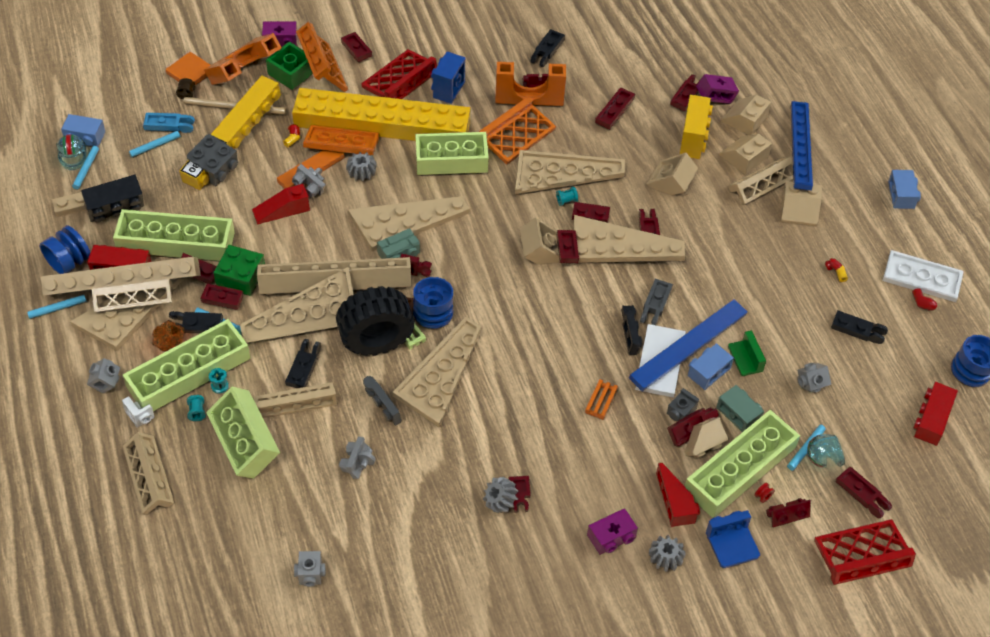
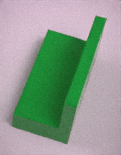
(747, 355)

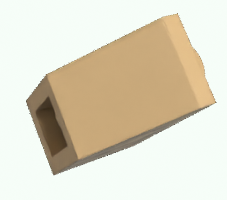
(706, 436)

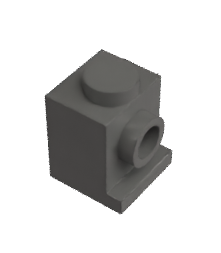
(682, 405)

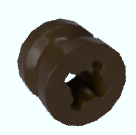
(185, 88)

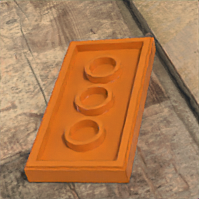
(341, 140)

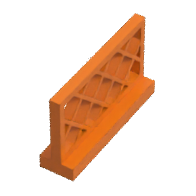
(320, 56)
(504, 122)

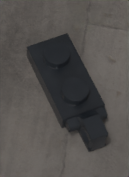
(630, 329)

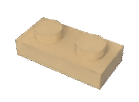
(68, 204)

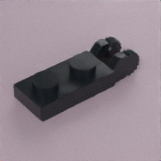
(547, 47)
(197, 322)
(859, 327)
(303, 365)

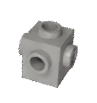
(103, 375)
(813, 377)
(309, 568)

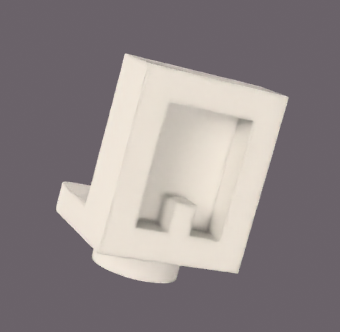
(136, 414)

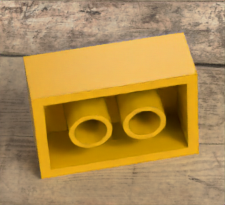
(695, 126)

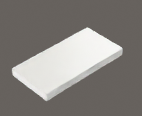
(923, 274)
(656, 341)

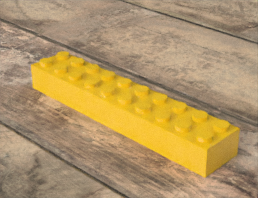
(382, 115)

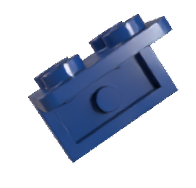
(732, 539)

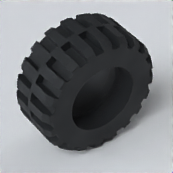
(375, 321)

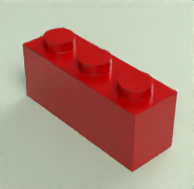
(108, 256)
(934, 413)

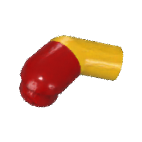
(294, 131)
(839, 268)

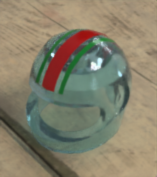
(69, 147)
(825, 446)

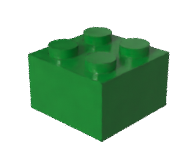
(289, 66)
(238, 269)

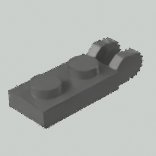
(656, 300)
(381, 399)

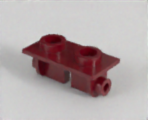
(533, 80)
(792, 512)

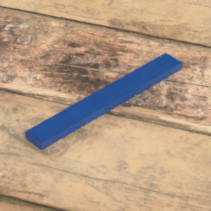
(801, 146)
(687, 345)

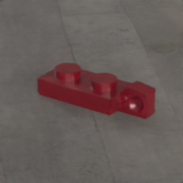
(681, 430)

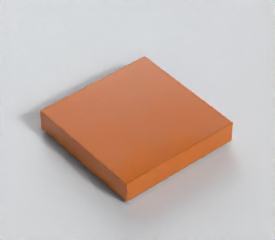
(188, 67)

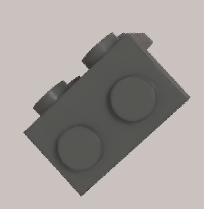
(214, 158)

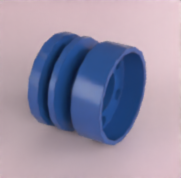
(65, 250)
(433, 302)
(972, 361)

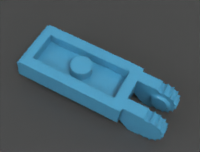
(168, 122)

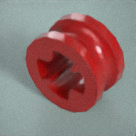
(764, 492)

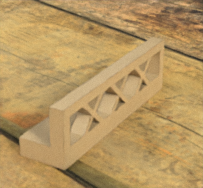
(761, 174)
(132, 288)
(296, 400)
(151, 468)

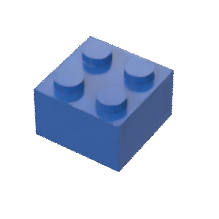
(448, 77)

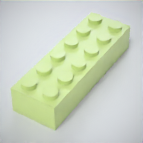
(174, 234)
(186, 366)
(741, 463)

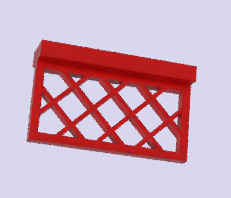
(406, 82)
(870, 564)

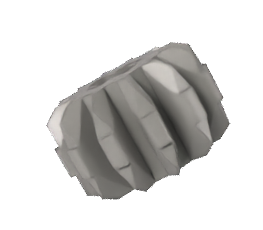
(361, 166)
(500, 494)
(659, 553)

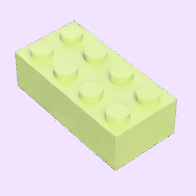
(451, 153)
(242, 432)

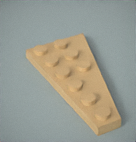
(555, 170)
(387, 220)
(614, 243)
(302, 313)
(118, 325)
(435, 379)

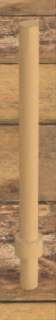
(225, 104)

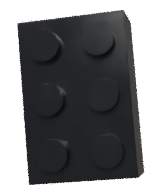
(112, 197)

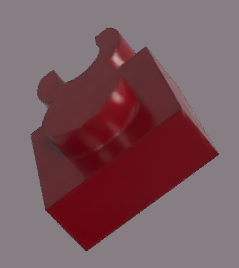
(418, 267)
(522, 484)

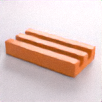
(606, 386)

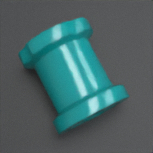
(567, 196)
(216, 381)
(196, 410)

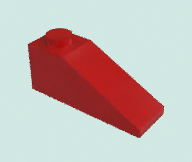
(283, 204)
(677, 499)

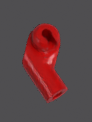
(922, 301)

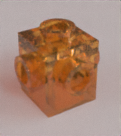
(167, 335)

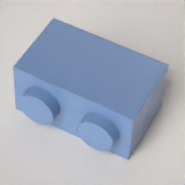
(88, 129)
(904, 189)
(710, 366)

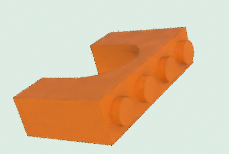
(230, 65)
(548, 93)

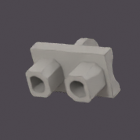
(311, 178)
(359, 458)

